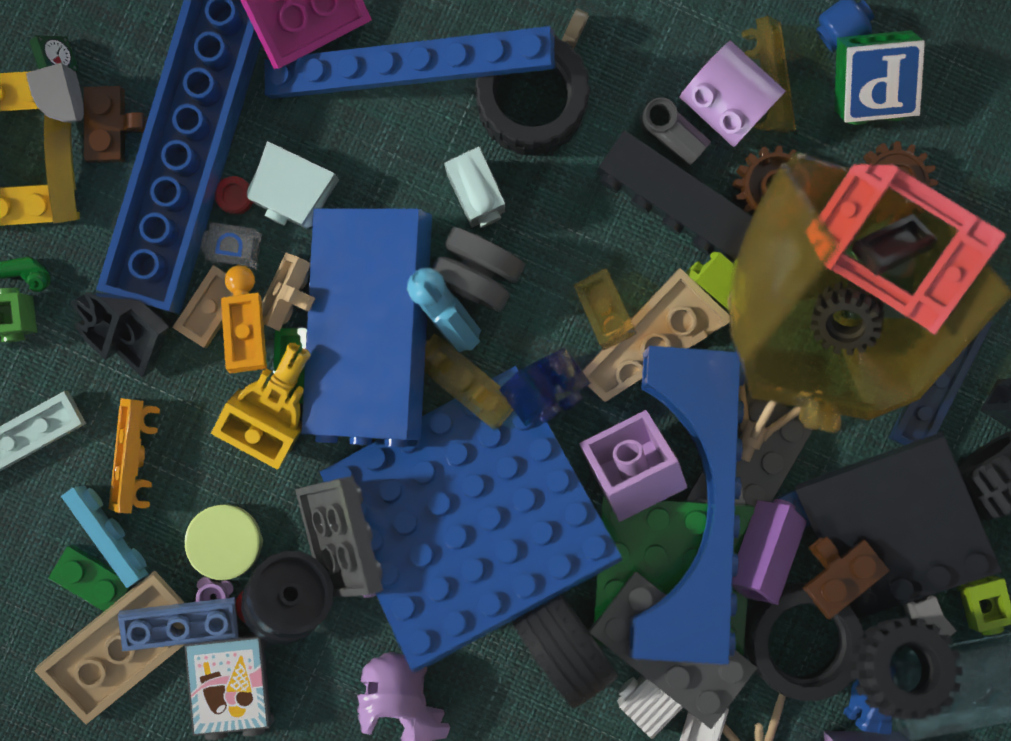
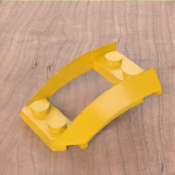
(41, 202)

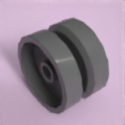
(479, 264)

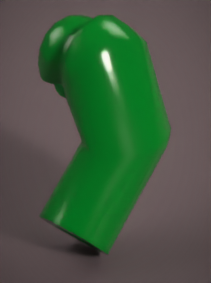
(29, 270)

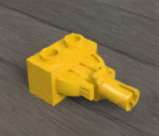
(263, 415)

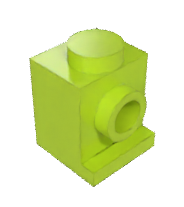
(998, 608)

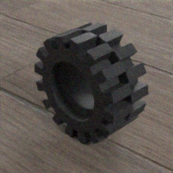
(847, 336)

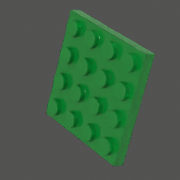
(661, 548)

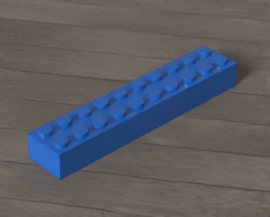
(182, 154)

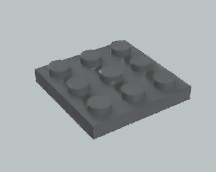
(340, 536)

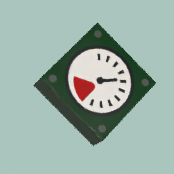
(53, 50)

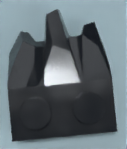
(121, 327)

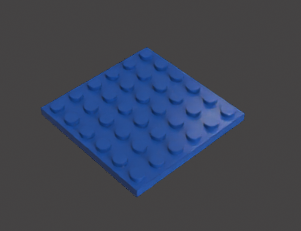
(473, 527)

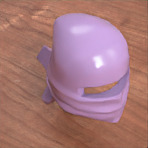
(398, 694)

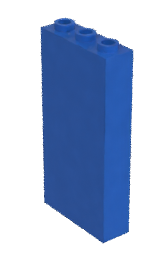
(365, 326)

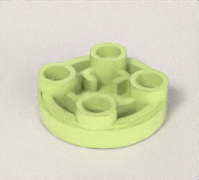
(223, 542)

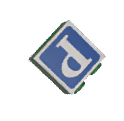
(879, 76)

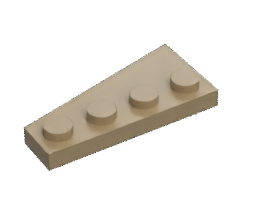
(673, 317)

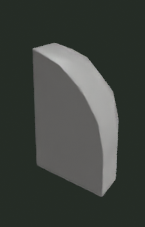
(57, 92)

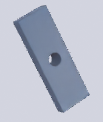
(154, 625)

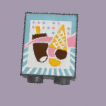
(228, 686)

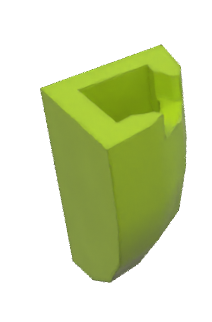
(713, 276)

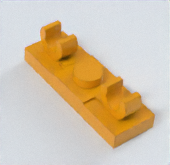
(129, 456)

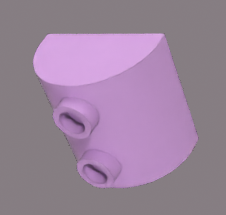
(731, 93)

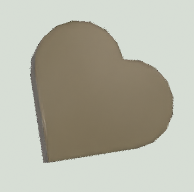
(575, 27)

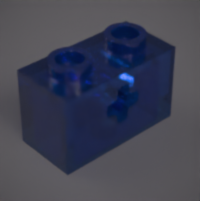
(545, 387)

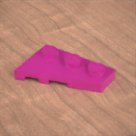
(301, 26)

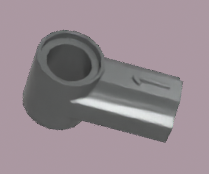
(678, 133)

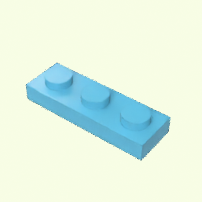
(106, 535)

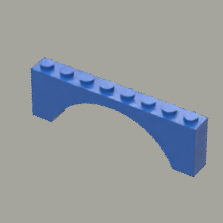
(696, 614)

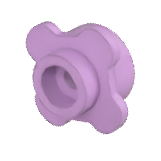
(208, 587)

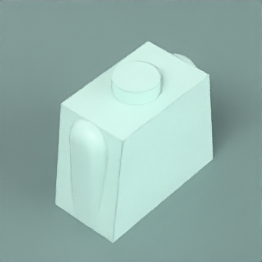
(290, 186)
(475, 188)

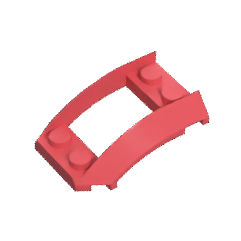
(952, 272)

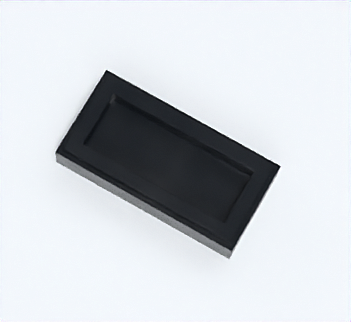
(894, 245)

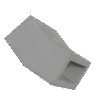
(929, 610)

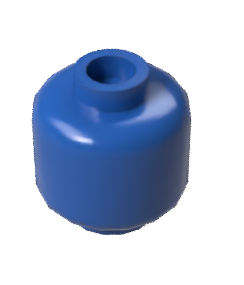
(844, 20)

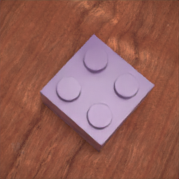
(633, 465)

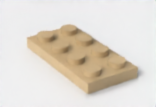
(93, 669)

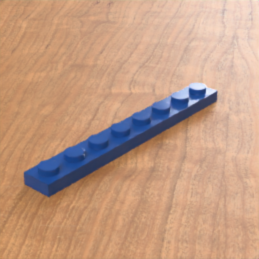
(413, 63)

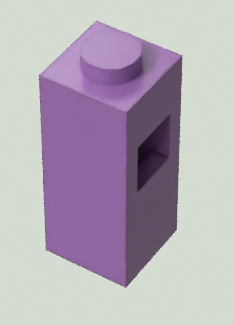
(768, 550)

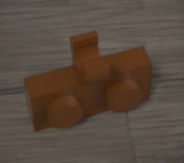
(107, 124)
(844, 576)

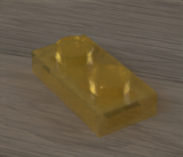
(605, 309)

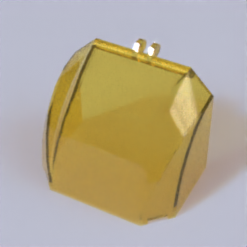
(778, 284)

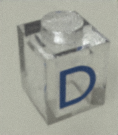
(231, 245)

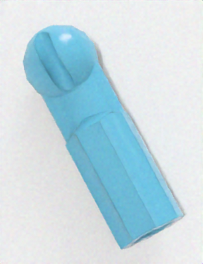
(443, 309)

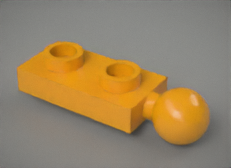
(243, 323)

